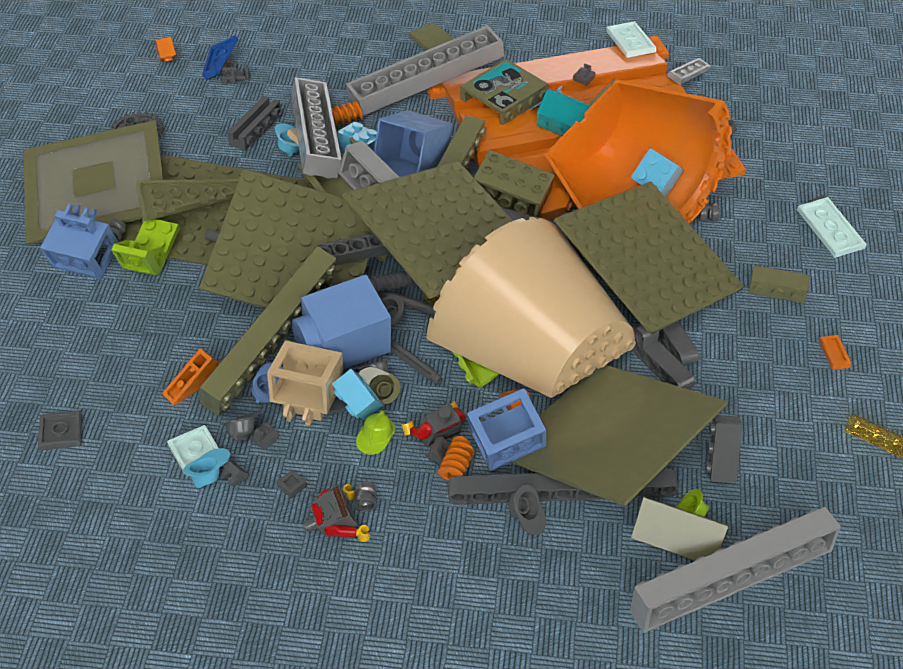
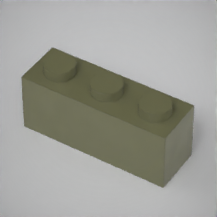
(779, 284)

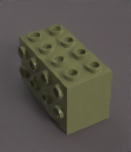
(514, 183)

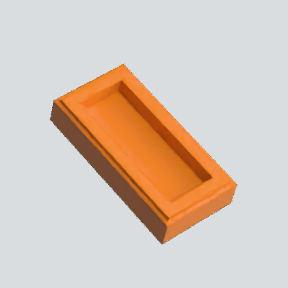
(835, 352)

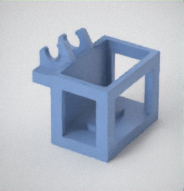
(76, 241)
(507, 434)

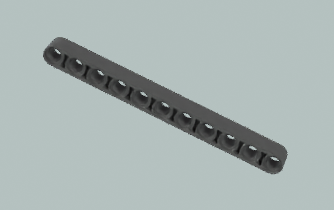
(497, 488)

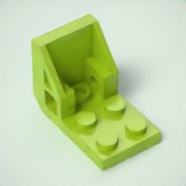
(149, 249)

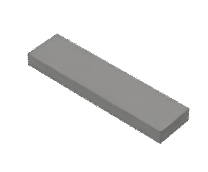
(688, 71)

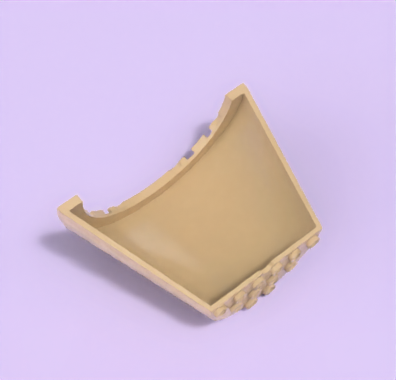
(530, 310)

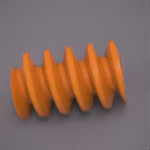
(346, 113)
(456, 458)

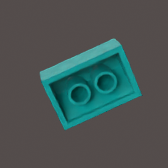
(560, 112)

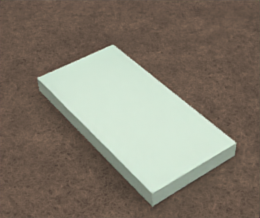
(631, 39)
(831, 227)

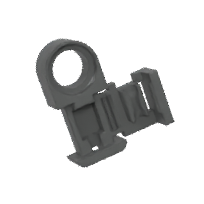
(231, 73)

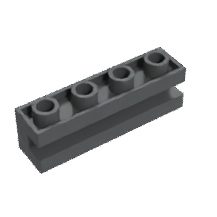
(254, 123)

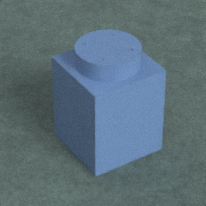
(403, 133)
(345, 320)

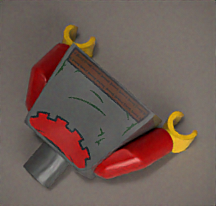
(440, 423)
(335, 515)

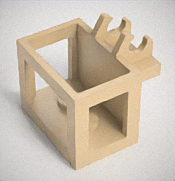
(305, 381)

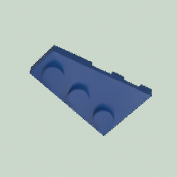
(217, 56)

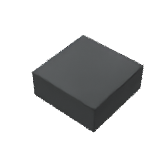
(291, 484)

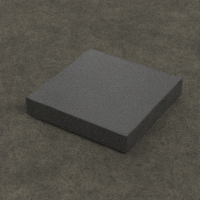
(60, 430)

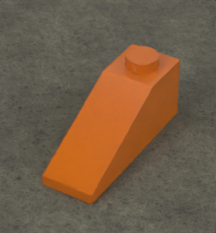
(191, 377)

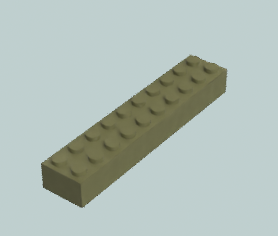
(265, 333)

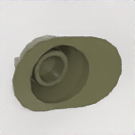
(382, 383)

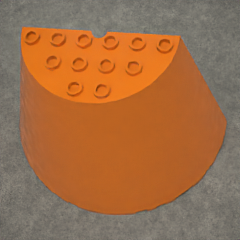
(620, 128)

